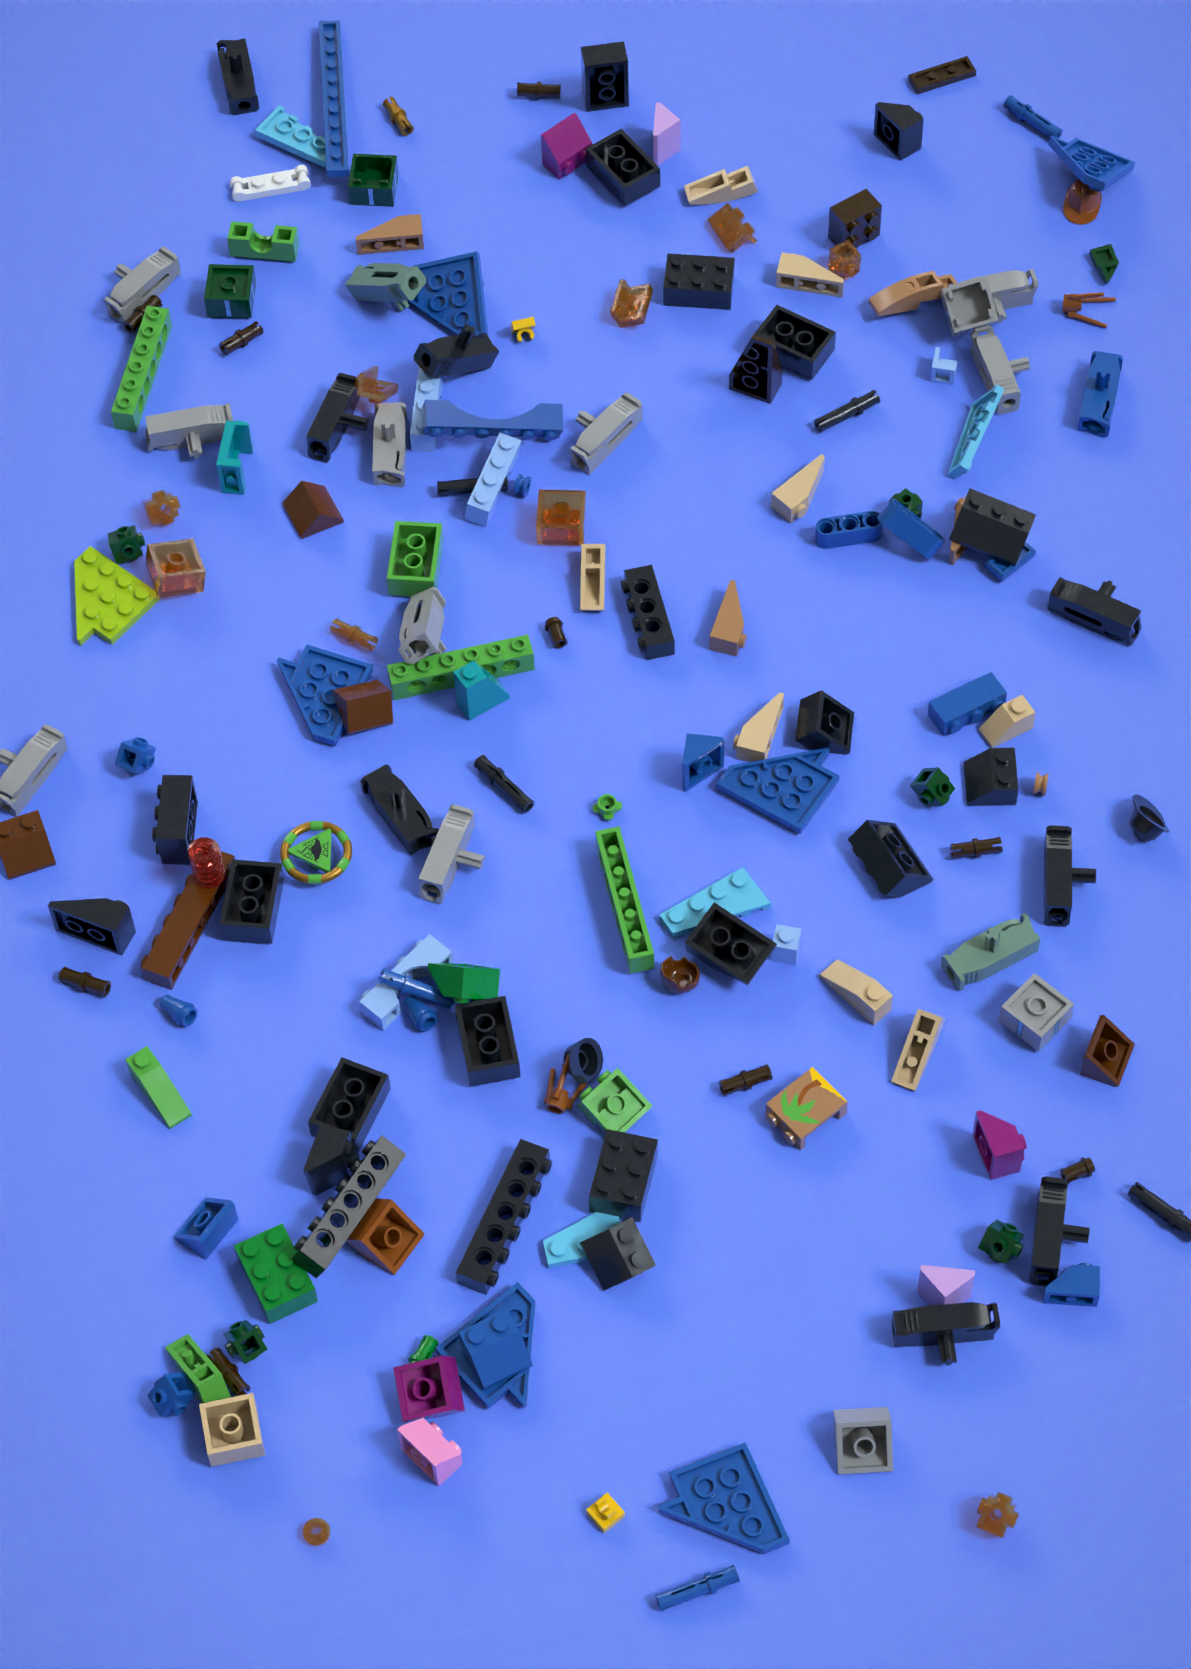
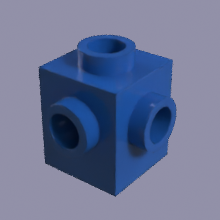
(135, 755)
(171, 1394)

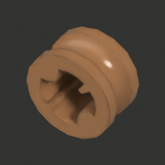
(1040, 783)

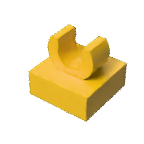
(521, 326)
(605, 1512)

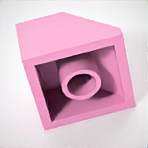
(429, 1449)

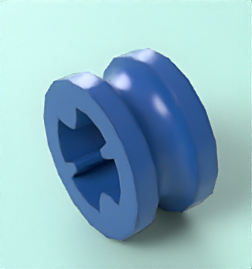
(522, 485)

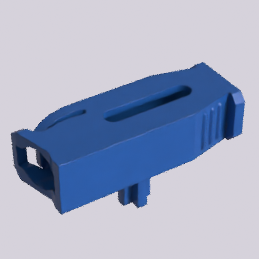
(1100, 393)

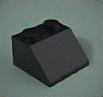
(898, 128)
(824, 724)
(991, 778)
(329, 1158)
(617, 1253)

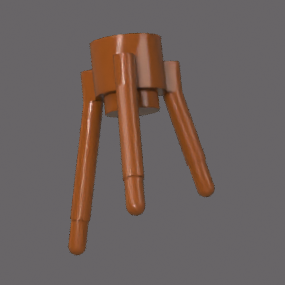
(1073, 303)
(557, 1099)

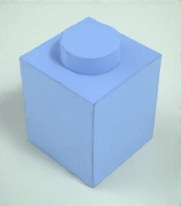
(788, 944)

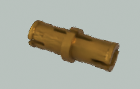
(398, 116)

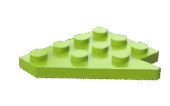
(107, 597)

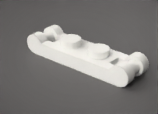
(270, 184)

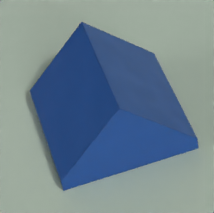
(701, 758)
(207, 1226)

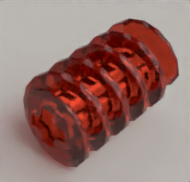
(206, 862)

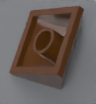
(311, 509)
(364, 706)
(1107, 1053)

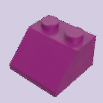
(565, 146)
(998, 1145)
(429, 1388)

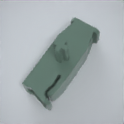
(386, 283)
(991, 952)

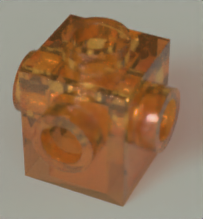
(844, 260)
(153, 507)
(989, 1521)

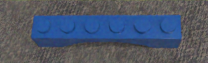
(445, 418)

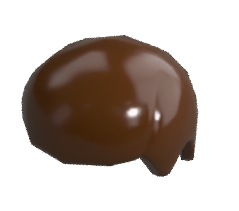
(679, 975)

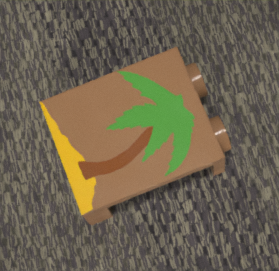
(804, 1107)

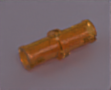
(354, 634)

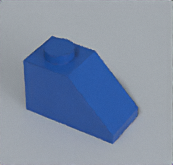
(1075, 1286)

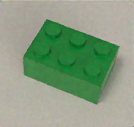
(275, 1279)

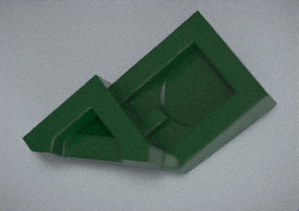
(1104, 261)

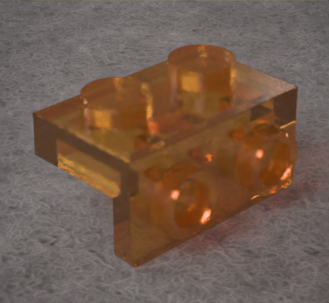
(731, 227)
(631, 304)
(374, 389)

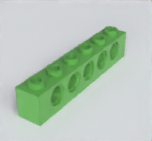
(141, 368)
(436, 671)
(624, 900)

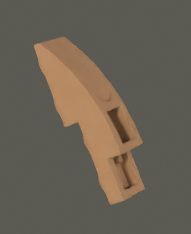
(909, 292)

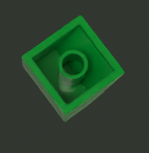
(465, 981)

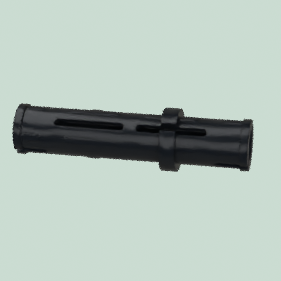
(854, 407)
(460, 486)
(496, 777)
(1174, 1217)

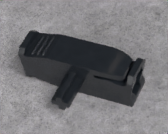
(238, 76)
(456, 353)
(334, 418)
(1095, 609)
(399, 809)
(1060, 875)
(1051, 1230)
(945, 1326)

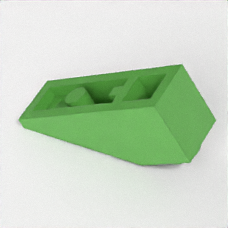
(157, 1087)
(198, 1369)

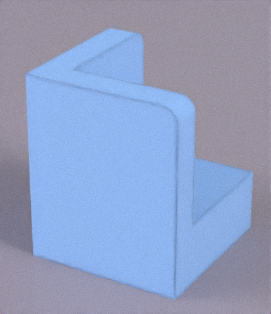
(943, 369)

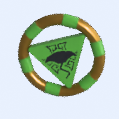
(315, 852)

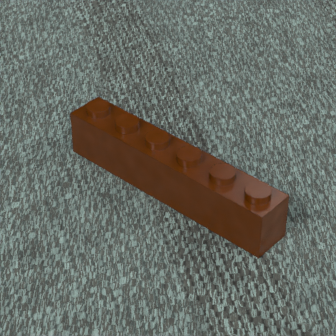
(182, 930)

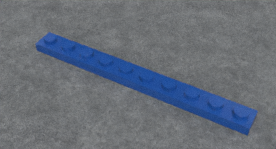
(333, 99)

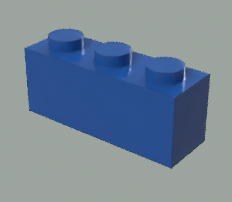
(967, 704)

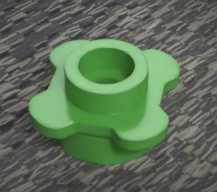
(607, 800)

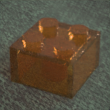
(561, 517)
(175, 567)

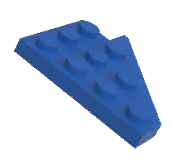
(1091, 163)
(454, 292)
(312, 686)
(782, 787)
(522, 1310)
(728, 1500)

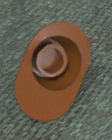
(1081, 203)

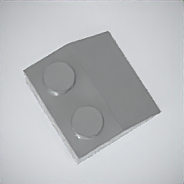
(863, 1440)

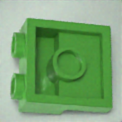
(614, 1102)

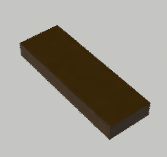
(942, 75)

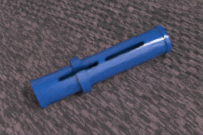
(1025, 113)
(407, 985)
(707, 1584)

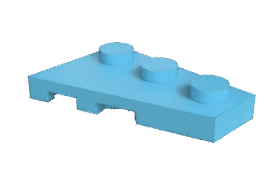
(565, 1245)

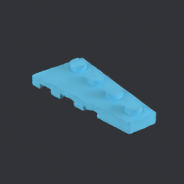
(289, 134)
(973, 431)

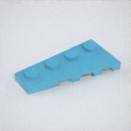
(734, 893)

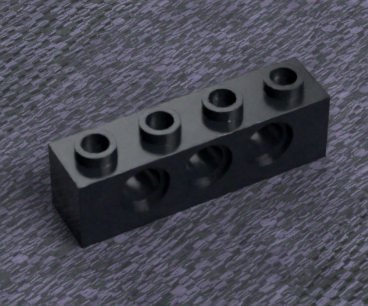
(657, 643)

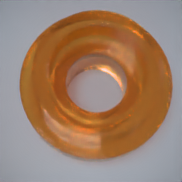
(319, 1539)

